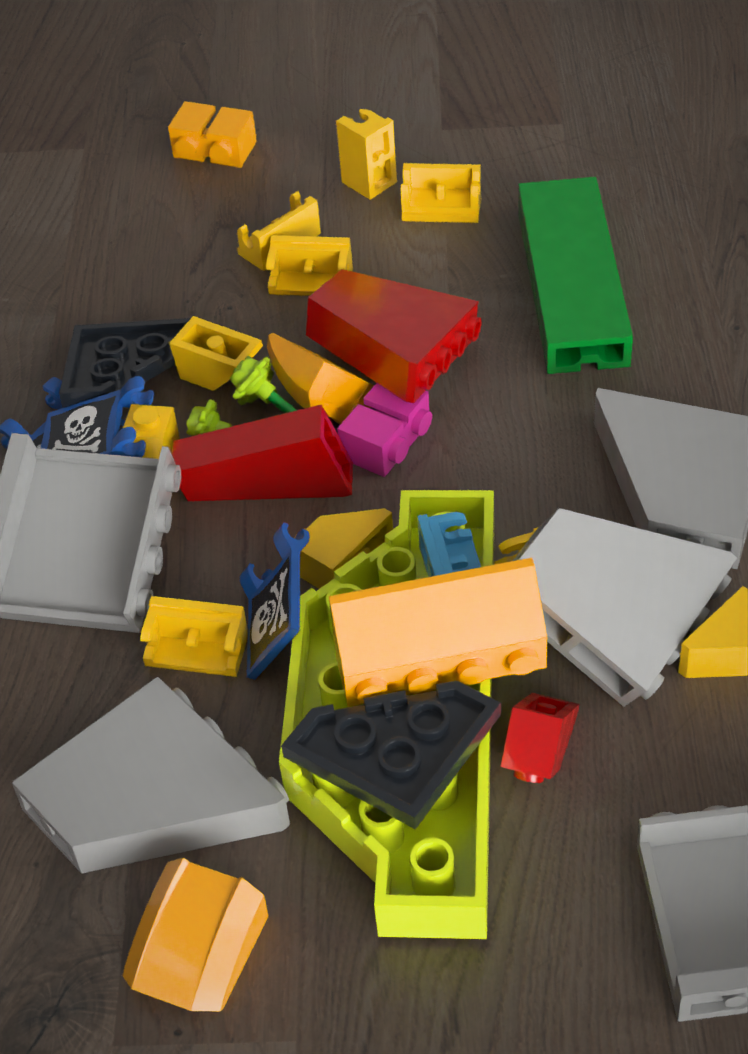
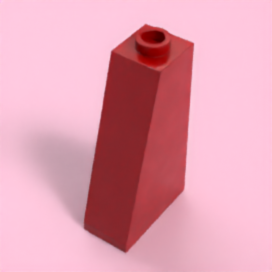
(266, 459)

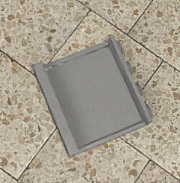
(82, 534)
(700, 906)

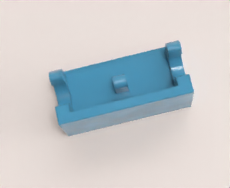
(443, 550)

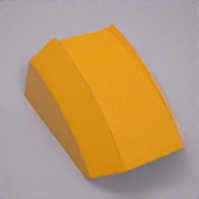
(315, 379)
(195, 936)

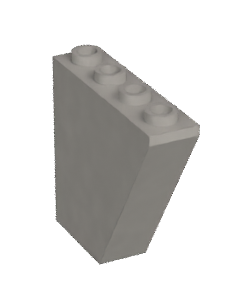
(678, 467)
(621, 597)
(149, 786)

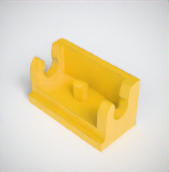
(367, 153)
(441, 192)
(300, 221)
(305, 262)
(194, 636)

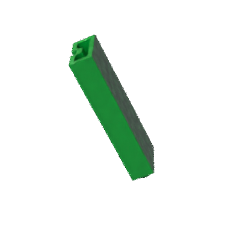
(574, 275)

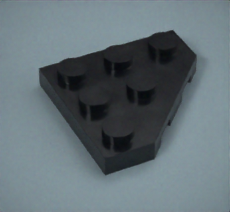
(112, 353)
(395, 746)

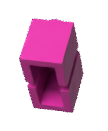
(383, 436)

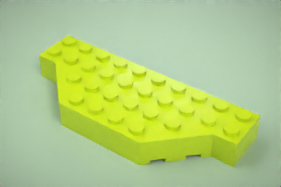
(428, 876)

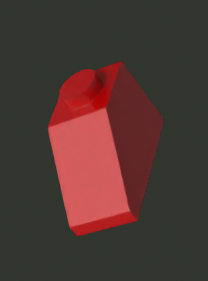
(538, 737)

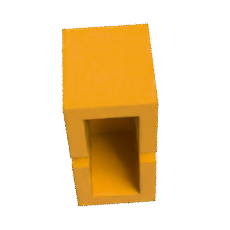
(225, 141)

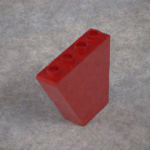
(391, 329)

